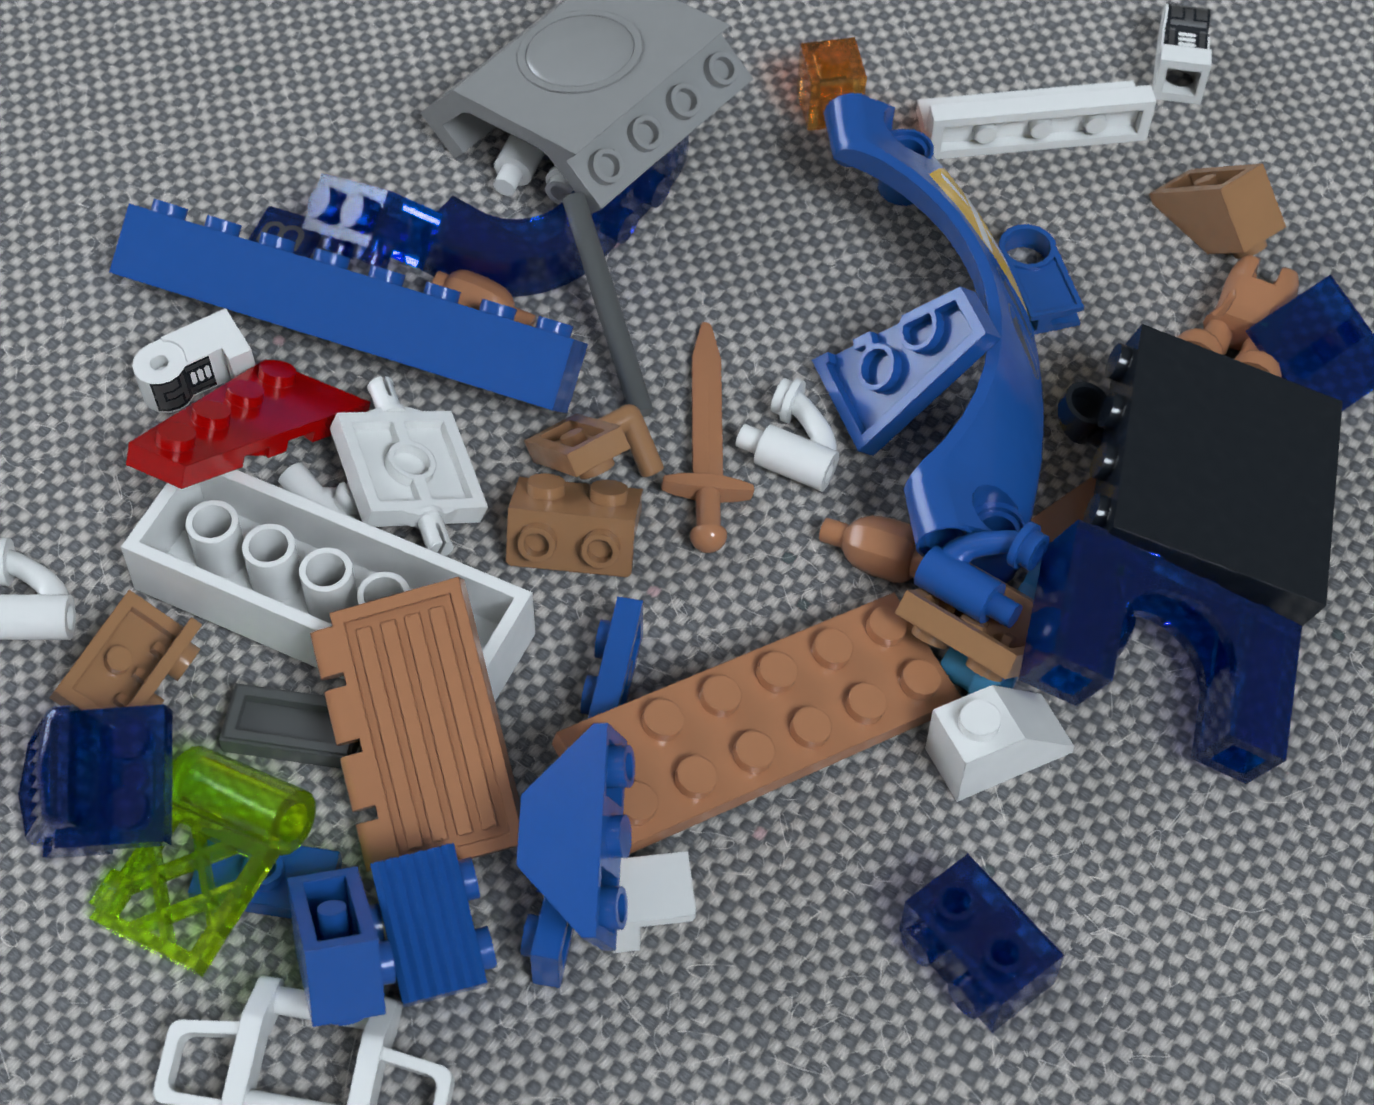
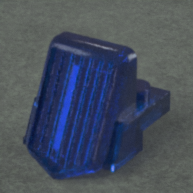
(98, 780)

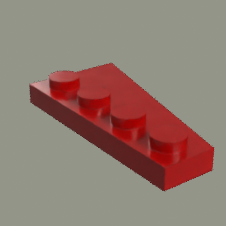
(241, 418)

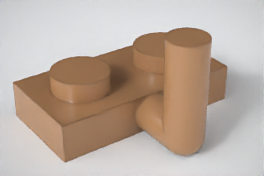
(588, 445)

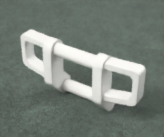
(251, 1034)

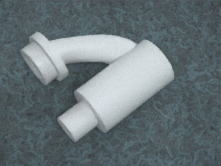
(517, 166)
(789, 454)
(33, 616)

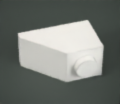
(993, 738)

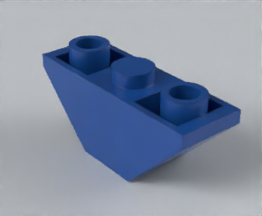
(577, 834)

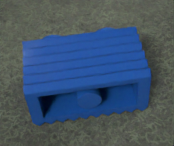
(431, 924)

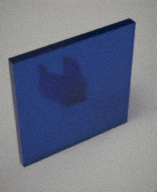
(1320, 343)

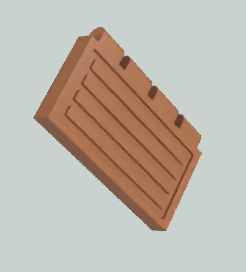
(423, 724)

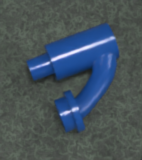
(953, 580)

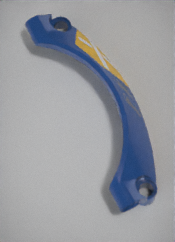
(992, 457)

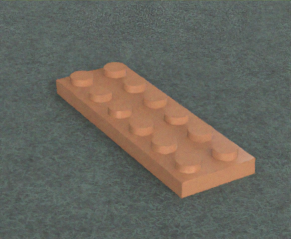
(771, 717)

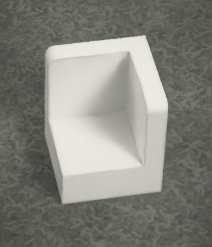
(657, 894)

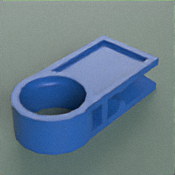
(1046, 285)

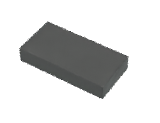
(281, 727)

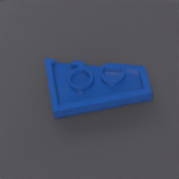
(903, 369)

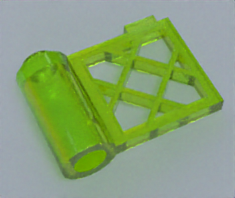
(219, 803)

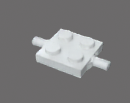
(408, 467)

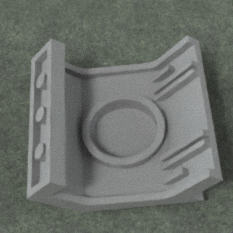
(597, 89)

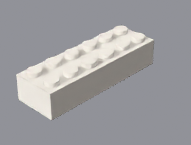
(283, 563)

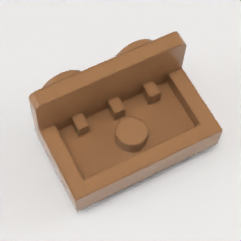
(573, 525)
(990, 647)
(129, 658)

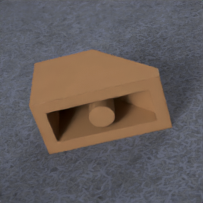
(1223, 208)

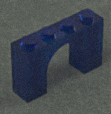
(1237, 647)

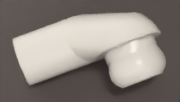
(302, 482)

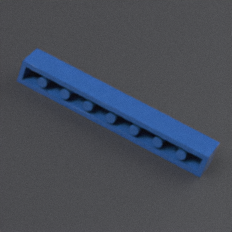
(348, 307)

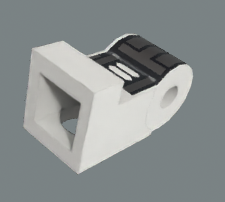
(1183, 47)
(191, 362)

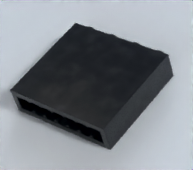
(1219, 470)

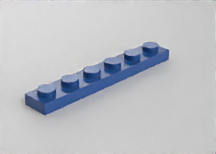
(617, 643)

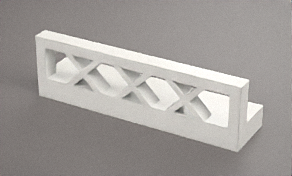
(1037, 119)

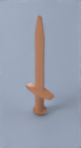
(707, 481)

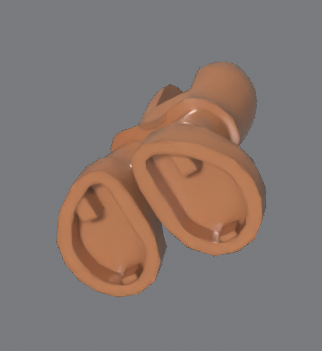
(1240, 306)

